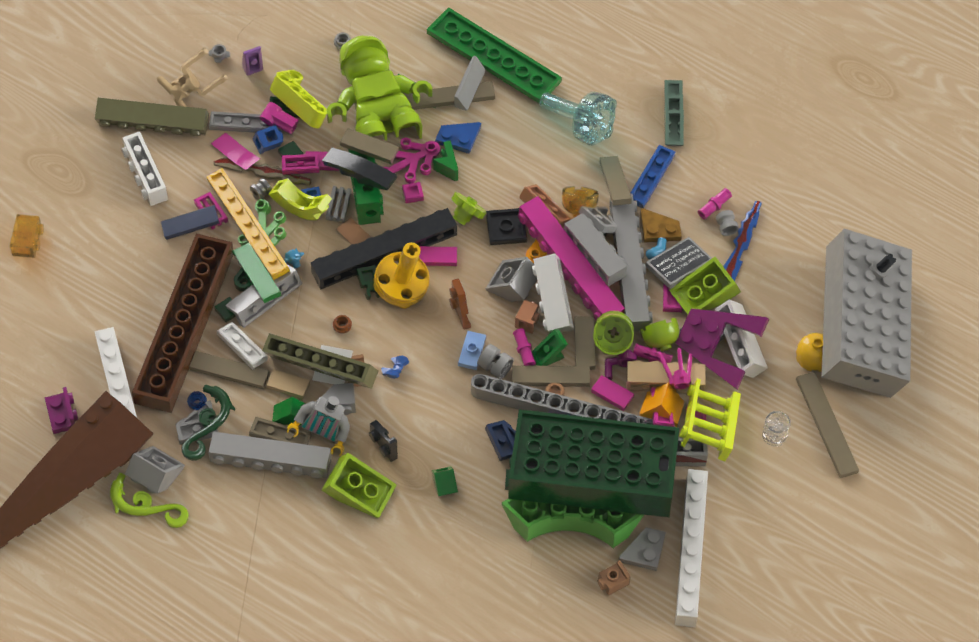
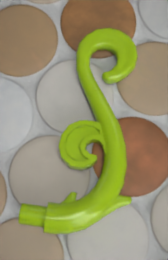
(145, 509)

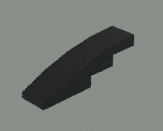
(359, 168)

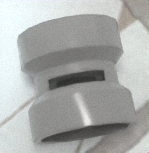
(727, 223)

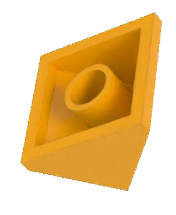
(664, 401)

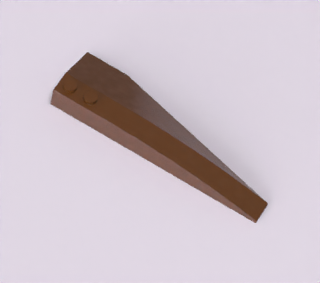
(87, 452)

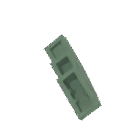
(673, 113)

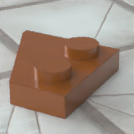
(459, 302)

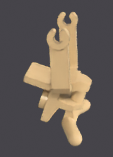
(188, 82)

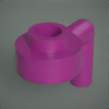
(620, 360)

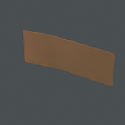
(352, 232)

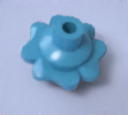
(293, 257)

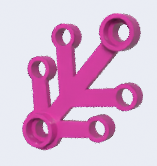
(413, 158)

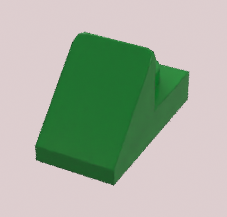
(447, 164)
(550, 349)

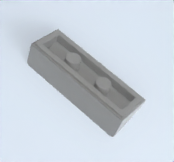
(469, 84)

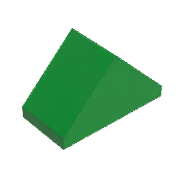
(286, 411)

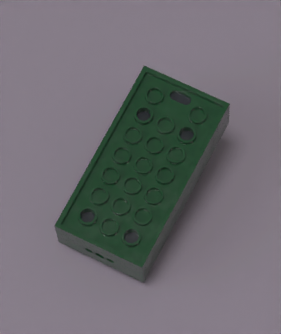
(593, 463)

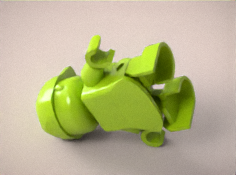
(376, 90)

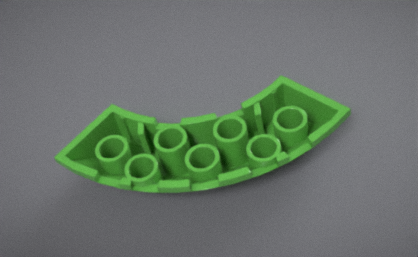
(538, 518)

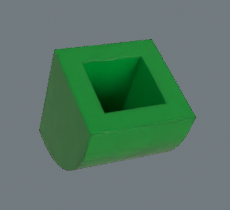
(444, 481)

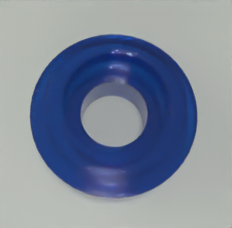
(196, 395)

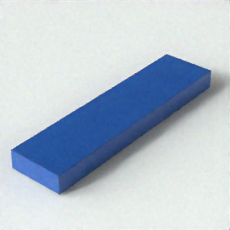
(652, 175)

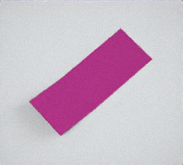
(235, 151)

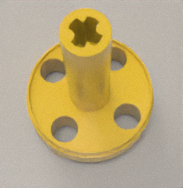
(402, 277)

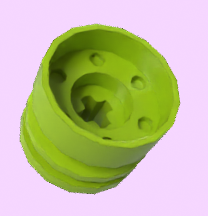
(620, 341)

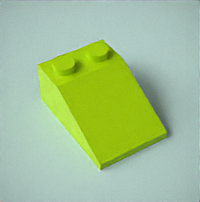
(705, 287)
(359, 486)

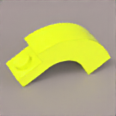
(297, 202)

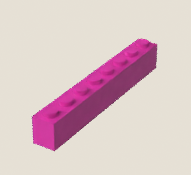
(574, 265)

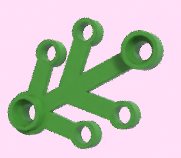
(273, 227)

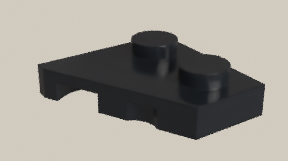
(387, 445)

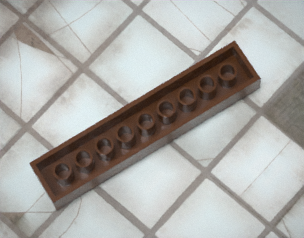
(183, 323)

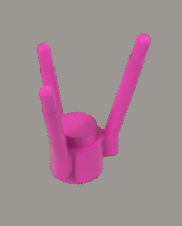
(680, 379)

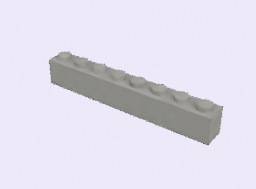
(626, 243)

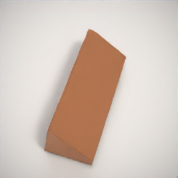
(533, 191)

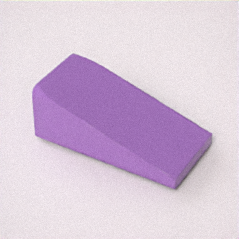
(252, 61)

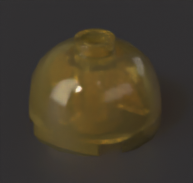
(574, 199)

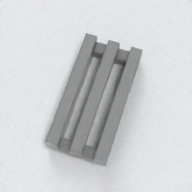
(341, 192)

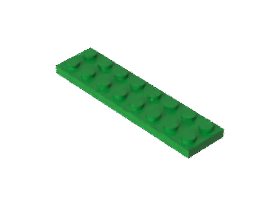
(494, 54)

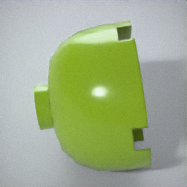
(661, 334)

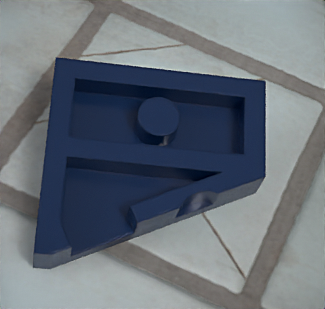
(502, 438)

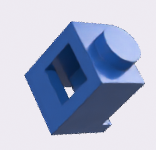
(272, 134)

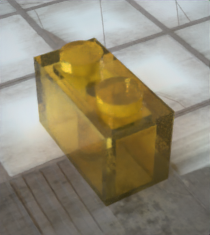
(26, 236)

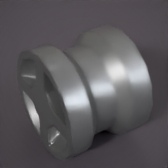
(260, 189)

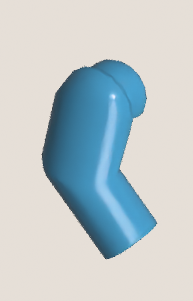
(654, 251)

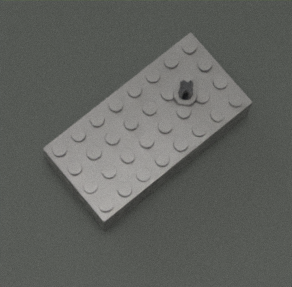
(867, 313)

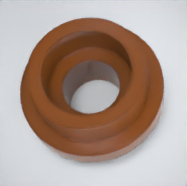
(342, 319)

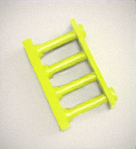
(728, 418)

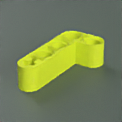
(288, 89)

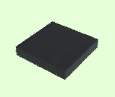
(505, 227)

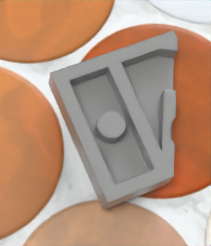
(600, 219)

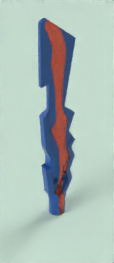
(743, 240)

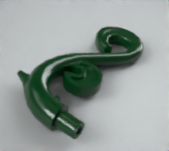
(210, 425)

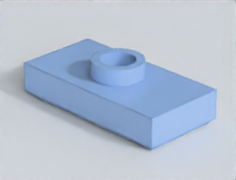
(471, 350)

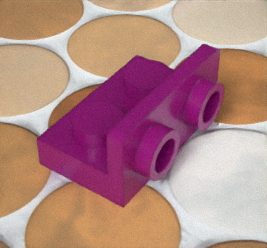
(61, 412)

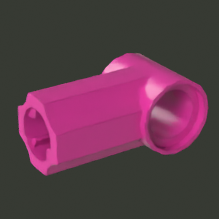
(276, 116)

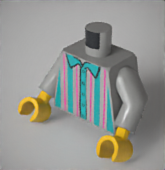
(325, 419)

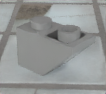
(345, 394)

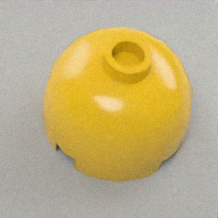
(810, 352)

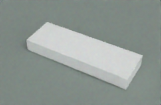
(242, 345)

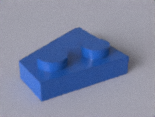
(461, 135)

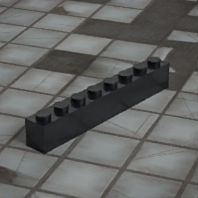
(344, 263)

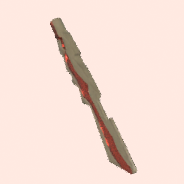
(265, 171)

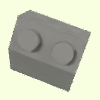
(513, 279)
(153, 469)

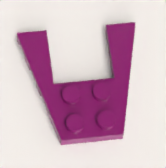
(703, 331)

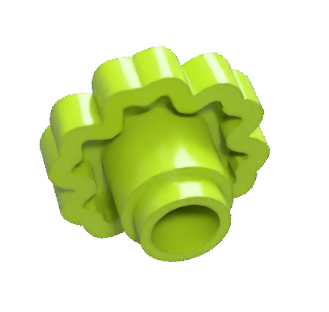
(466, 208)

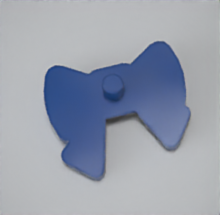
(400, 362)

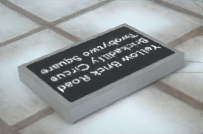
(678, 262)

